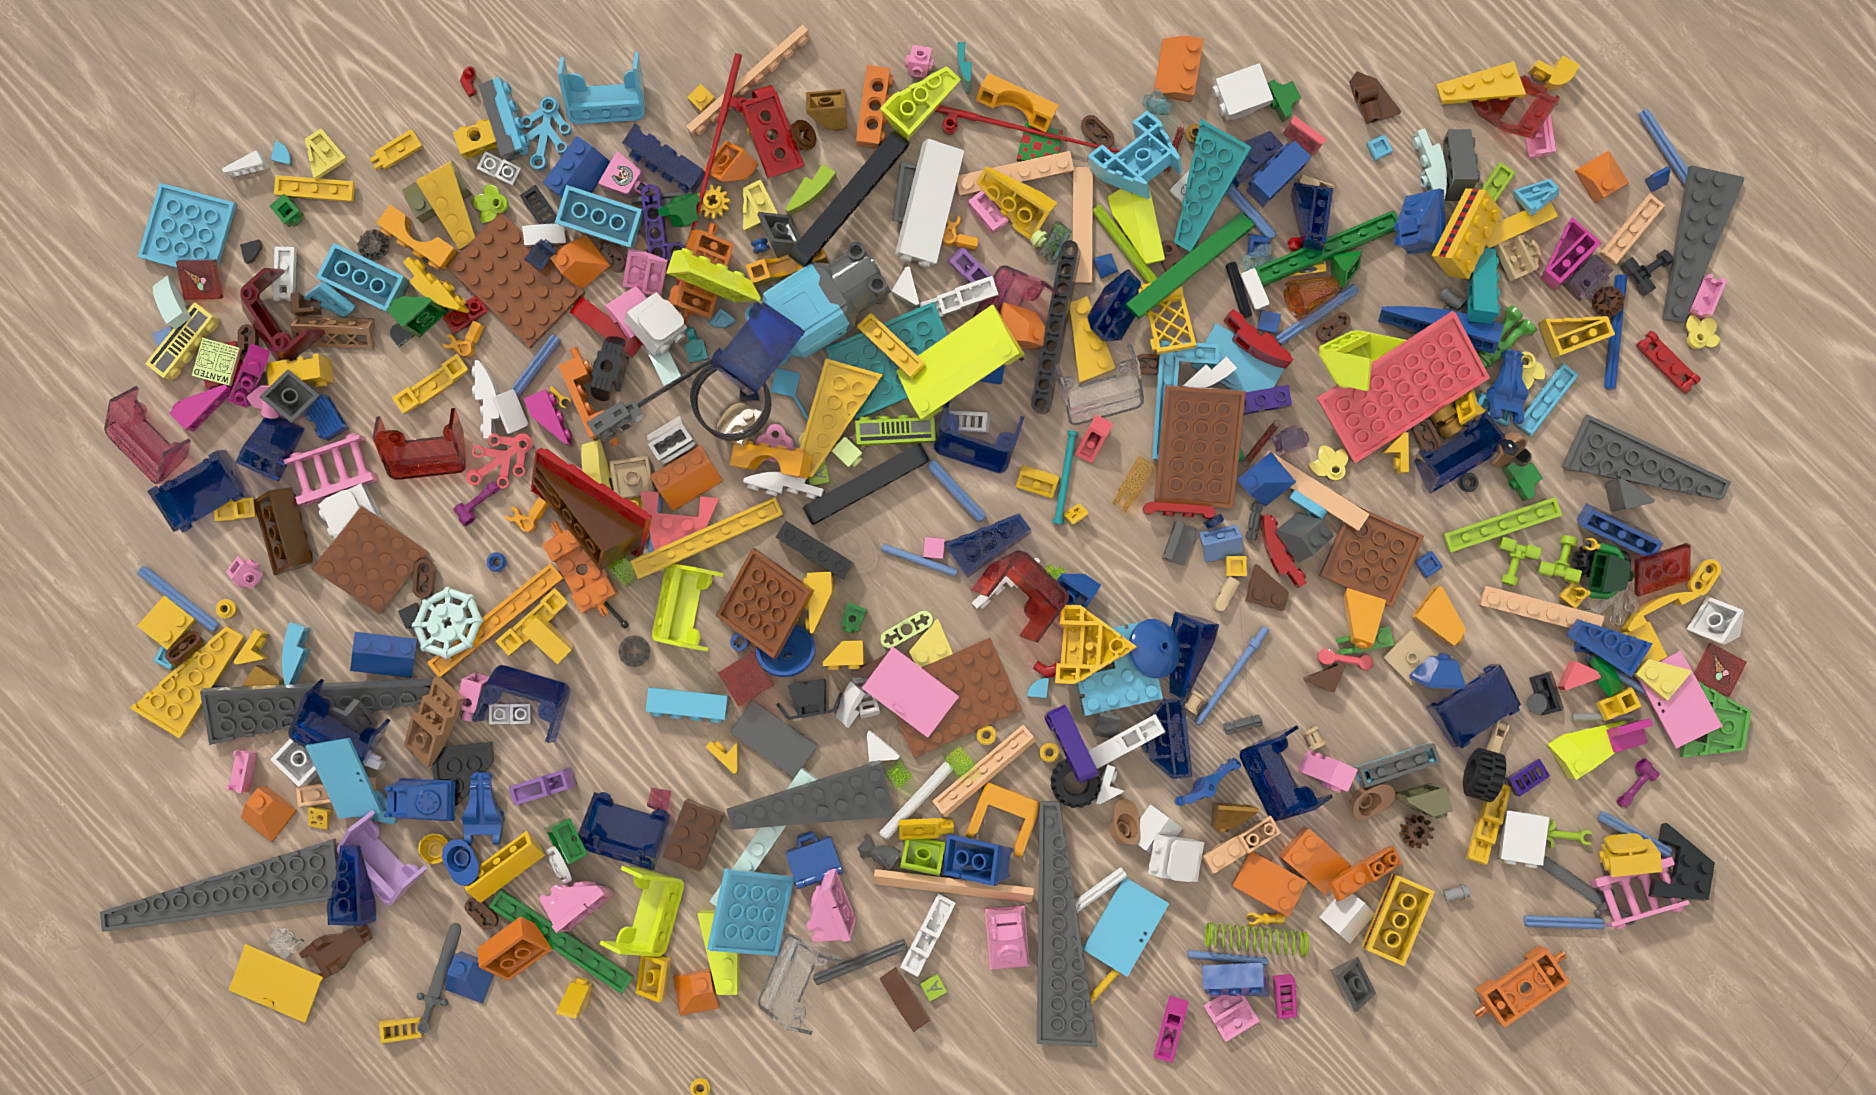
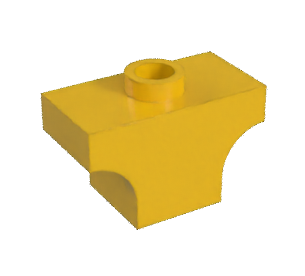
(1618, 704)

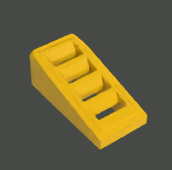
(393, 1022)

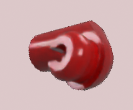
(467, 80)
(1294, 243)
(1046, 671)

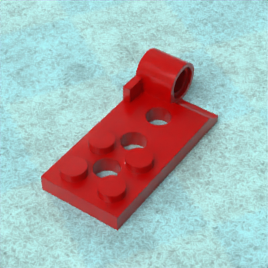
(767, 100)

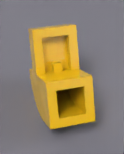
(1555, 76)

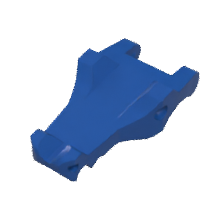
(1509, 389)
(1207, 785)
(482, 812)

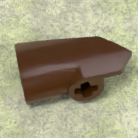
(1373, 98)

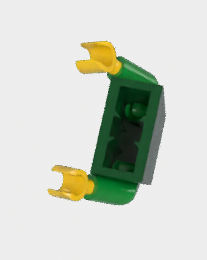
(1608, 572)

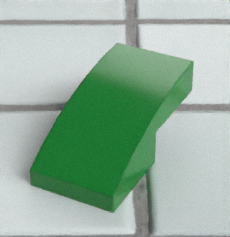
(1610, 680)

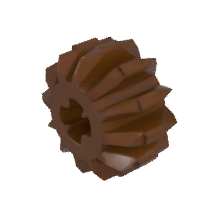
(1421, 836)

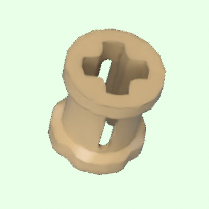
(1195, 702)
(1308, 734)

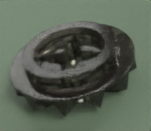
(381, 247)
(629, 643)

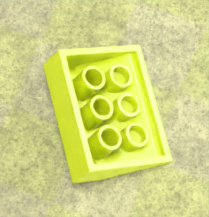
(712, 277)

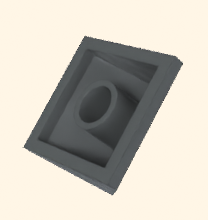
(780, 232)
(290, 397)
(1624, 495)
(1353, 984)

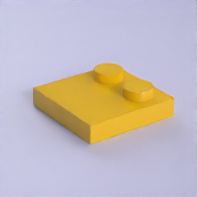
(166, 623)

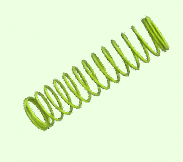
(1209, 935)

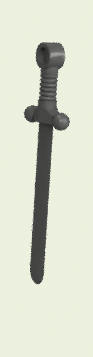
(1581, 887)
(439, 977)

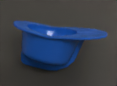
(460, 862)

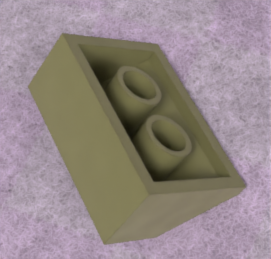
(420, 205)
(1427, 799)

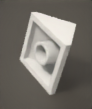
(1153, 823)
(1347, 916)

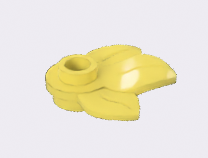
(1701, 332)
(1532, 370)
(1327, 461)

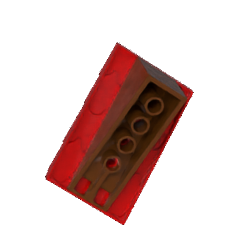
(592, 512)

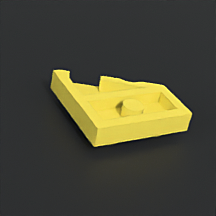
(323, 154)
(755, 200)
(931, 646)
(1662, 677)

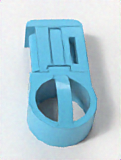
(1307, 505)

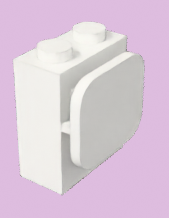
(1242, 92)
(656, 324)
(670, 440)
(342, 506)
(1523, 838)
(1176, 858)

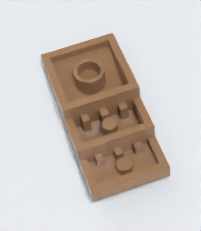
(433, 721)

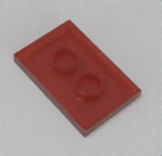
(1662, 569)

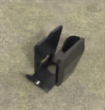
(603, 381)
(809, 699)

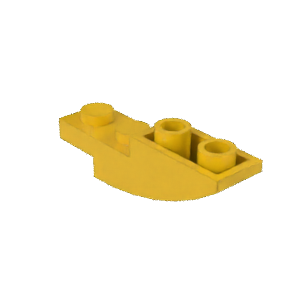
(431, 287)

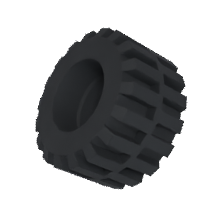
(1484, 775)
(1067, 798)

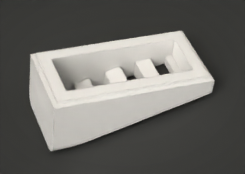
(248, 164)
(985, 421)
(867, 712)

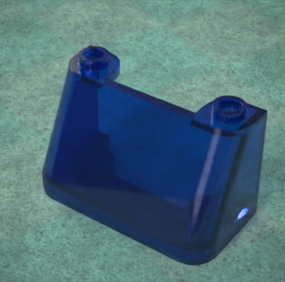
(757, 348)
(198, 491)
(1475, 707)
(623, 832)

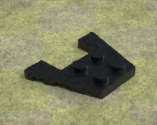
(1690, 874)

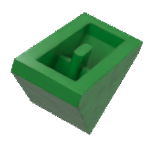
(1345, 266)

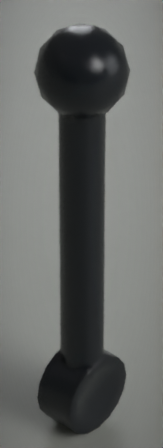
(624, 624)

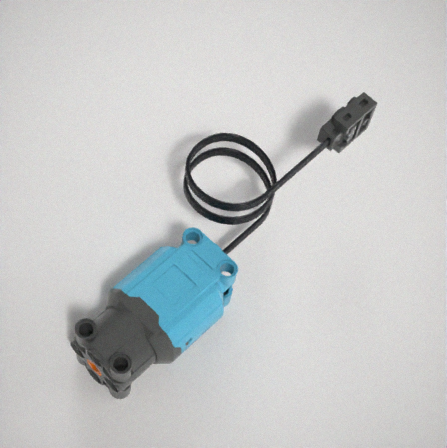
(817, 298)

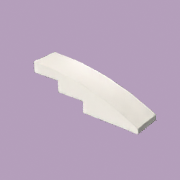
(964, 296)
(927, 935)

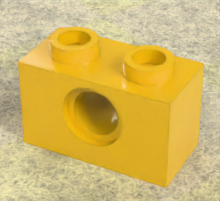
(470, 148)

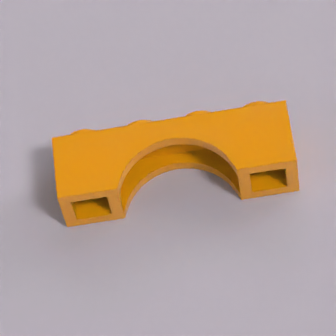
(1000, 92)
(398, 224)
(774, 269)
(792, 463)

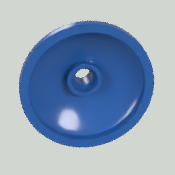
(799, 647)
(1149, 655)

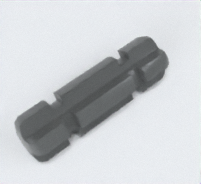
(1254, 521)
(1242, 724)

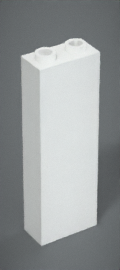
(929, 203)

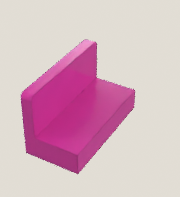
(1628, 735)

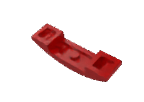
(604, 324)

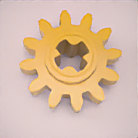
(716, 208)

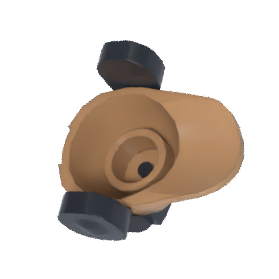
(1511, 447)

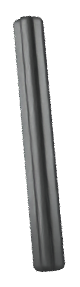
(859, 962)

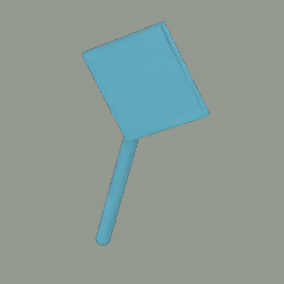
(786, 384)

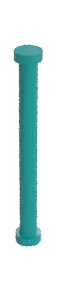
(1065, 477)

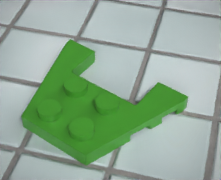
(1734, 729)

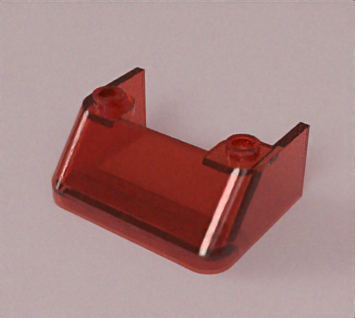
(421, 456)
(1044, 592)

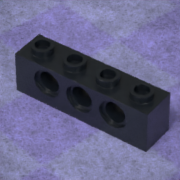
(814, 550)

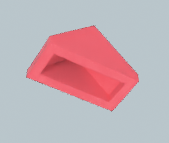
(1576, 675)

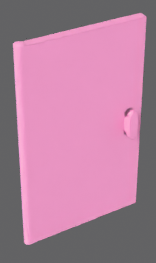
(916, 694)
(1687, 711)

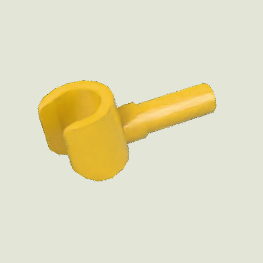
(560, 397)

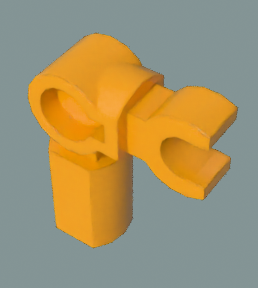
(962, 241)
(466, 348)
(529, 523)

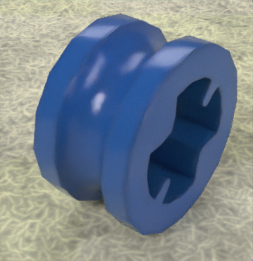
(760, 245)
(734, 638)

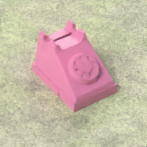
(573, 904)
(831, 911)
(1007, 937)

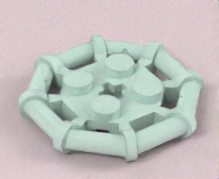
(437, 619)

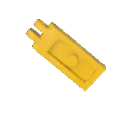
(396, 150)

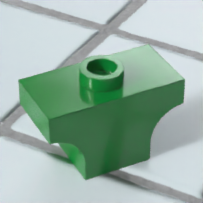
(1283, 98)
(681, 209)
(1522, 479)

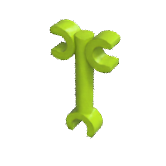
(1551, 833)

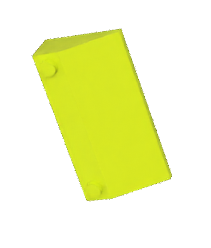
(960, 362)

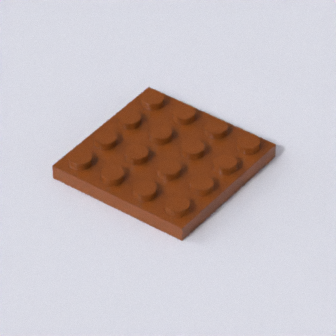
(1372, 558)
(369, 559)
(764, 603)

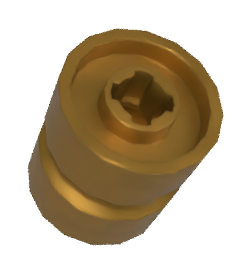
(1447, 421)

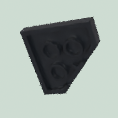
(460, 763)

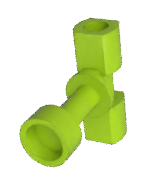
(1517, 552)
(1561, 567)

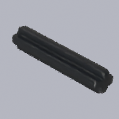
(1238, 289)

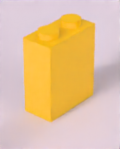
(546, 637)

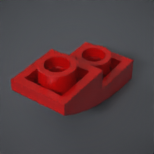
(458, 320)

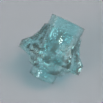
(1157, 103)

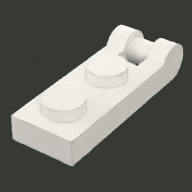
(285, 259)

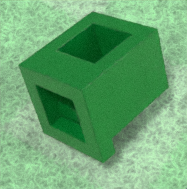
(283, 206)
(859, 612)

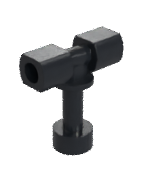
(1643, 273)

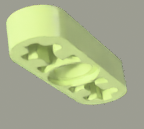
(908, 621)

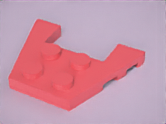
(670, 528)

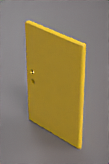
(271, 980)

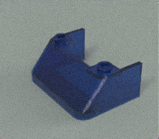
(971, 450)
(1461, 454)
(547, 691)
(315, 726)
(1273, 779)

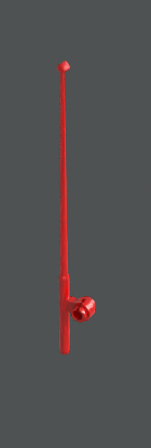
(728, 101)
(950, 125)

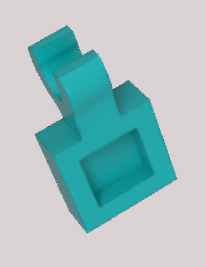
(695, 348)

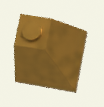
(828, 108)
(1230, 815)

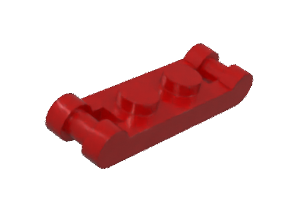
(1667, 362)
(1186, 510)

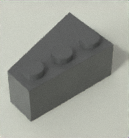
(1460, 162)

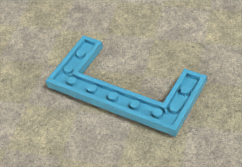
(1168, 375)

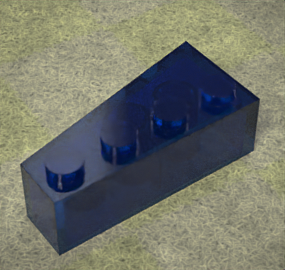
(982, 546)

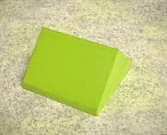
(923, 855)

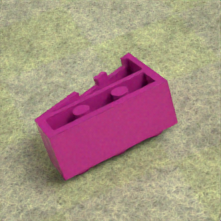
(1569, 254)

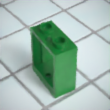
(561, 836)

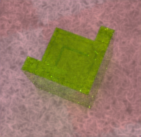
(959, 761)

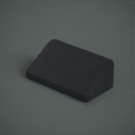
(1546, 685)

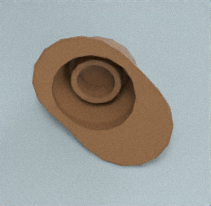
(1371, 801)
(1125, 825)

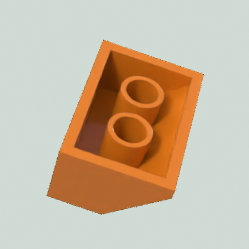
(1179, 67)
(686, 478)
(513, 949)

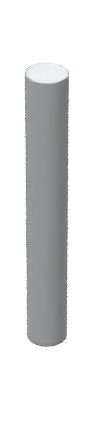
(1598, 717)

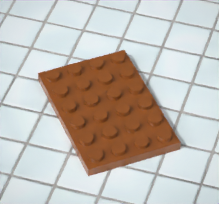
(511, 287)
(1199, 446)
(982, 692)

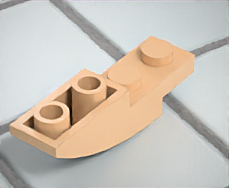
(1240, 844)

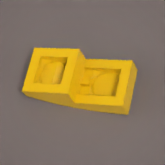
(235, 510)

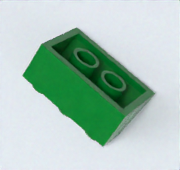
(416, 313)

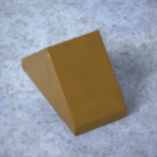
(263, 676)

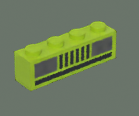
(894, 431)

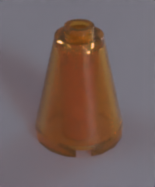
(1309, 294)

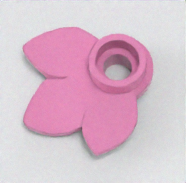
(782, 439)

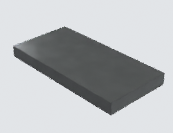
(773, 739)

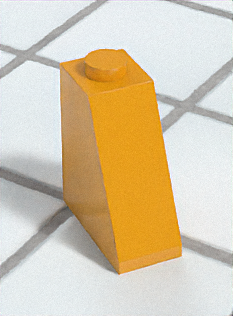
(1363, 617)
(1440, 617)

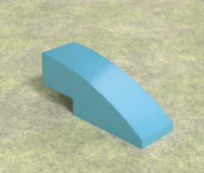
(294, 653)

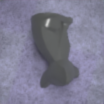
(882, 854)

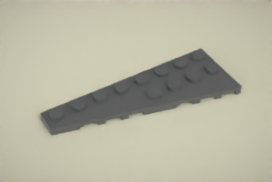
(1703, 215)
(1617, 454)
(839, 797)

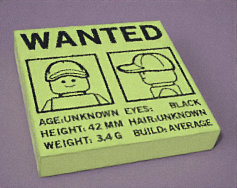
(217, 362)

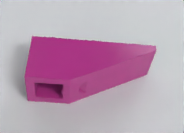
(249, 375)
(543, 410)

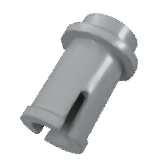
(1450, 297)
(1456, 893)

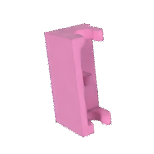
(1543, 143)
(987, 212)
(1707, 296)
(242, 771)

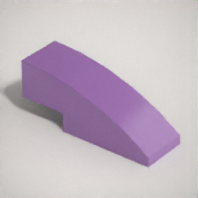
(967, 266)
(542, 786)

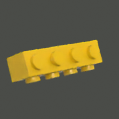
(505, 866)

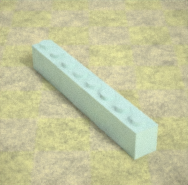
(764, 837)

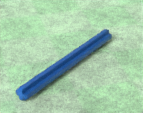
(1615, 340)

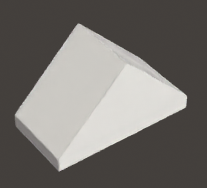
(905, 289)
(879, 749)

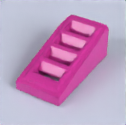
(1285, 983)

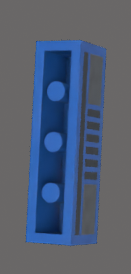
(1619, 530)

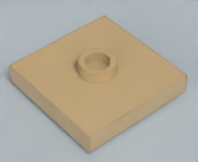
(631, 476)
(1408, 655)

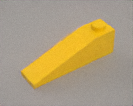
(1019, 202)

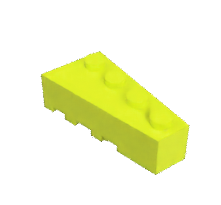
(723, 965)

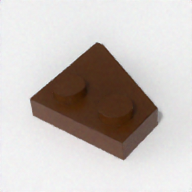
(1266, 590)

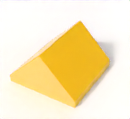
(653, 977)

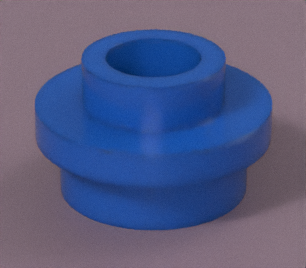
(490, 562)

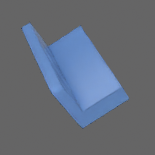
(1221, 543)

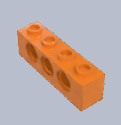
(874, 76)

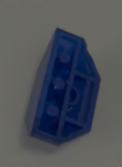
(1109, 314)
(1171, 749)

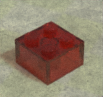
(745, 679)

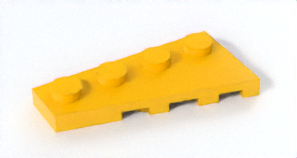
(1491, 83)
(447, 201)
(1091, 353)

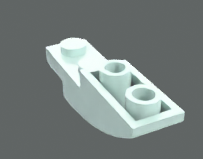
(1433, 160)

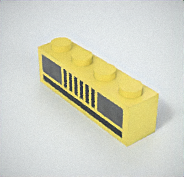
(183, 342)

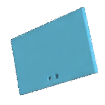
(1250, 372)
(344, 778)
(1125, 926)

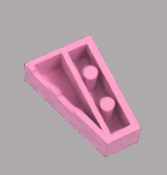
(1331, 772)

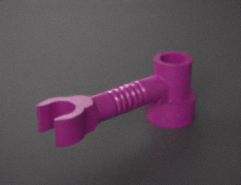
(465, 512)
(1646, 771)

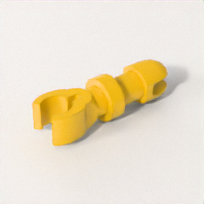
(1277, 918)

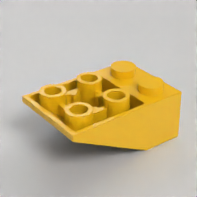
(823, 588)

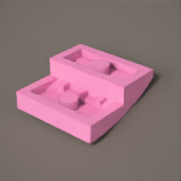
(644, 271)
(621, 305)
(1231, 1015)

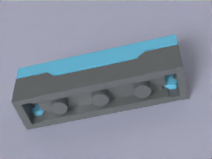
(504, 119)
(1397, 764)

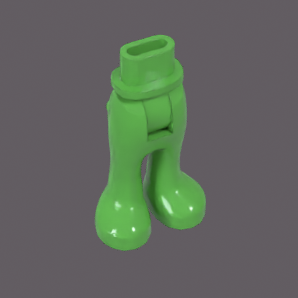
(1524, 327)

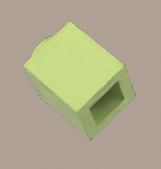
(848, 453)

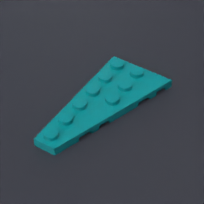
(1211, 173)

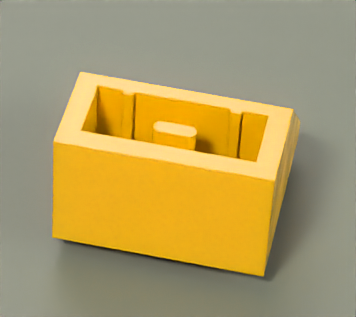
(846, 653)

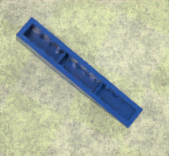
(1482, 335)

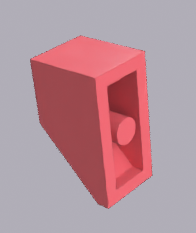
(1093, 438)

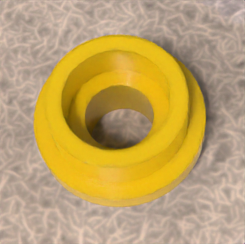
(231, 608)
(991, 739)
(1049, 759)
(693, 1088)

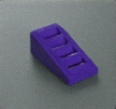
(1517, 790)

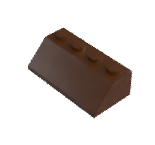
(282, 530)

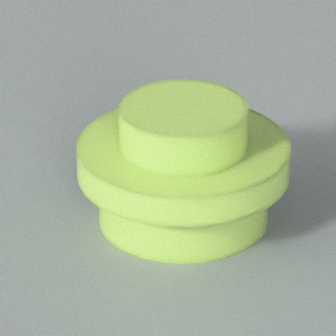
(1039, 238)

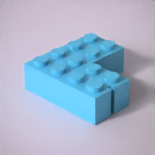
(1118, 686)

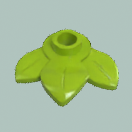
(488, 203)

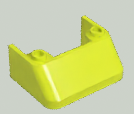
(1351, 356)
(679, 605)
(653, 917)

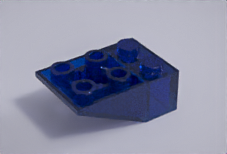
(269, 447)

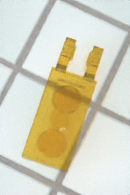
(1134, 481)

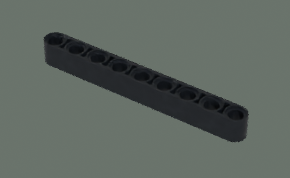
(849, 199)
(1053, 318)

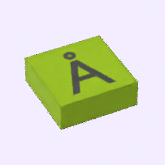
(820, 477)
(933, 987)

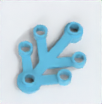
(545, 130)

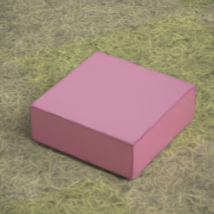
(934, 548)

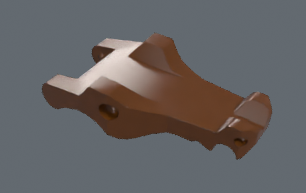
(333, 951)

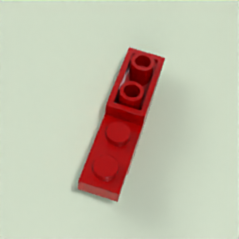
(1261, 347)
(1280, 560)

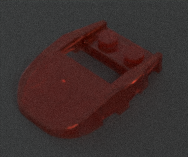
(1533, 119)

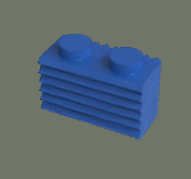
(326, 418)

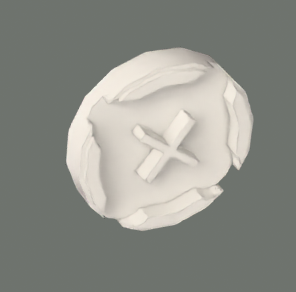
(559, 865)

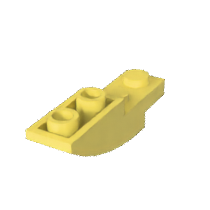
(595, 462)

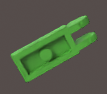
(1382, 640)

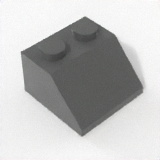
(1304, 535)

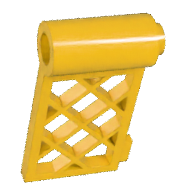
(1174, 297)

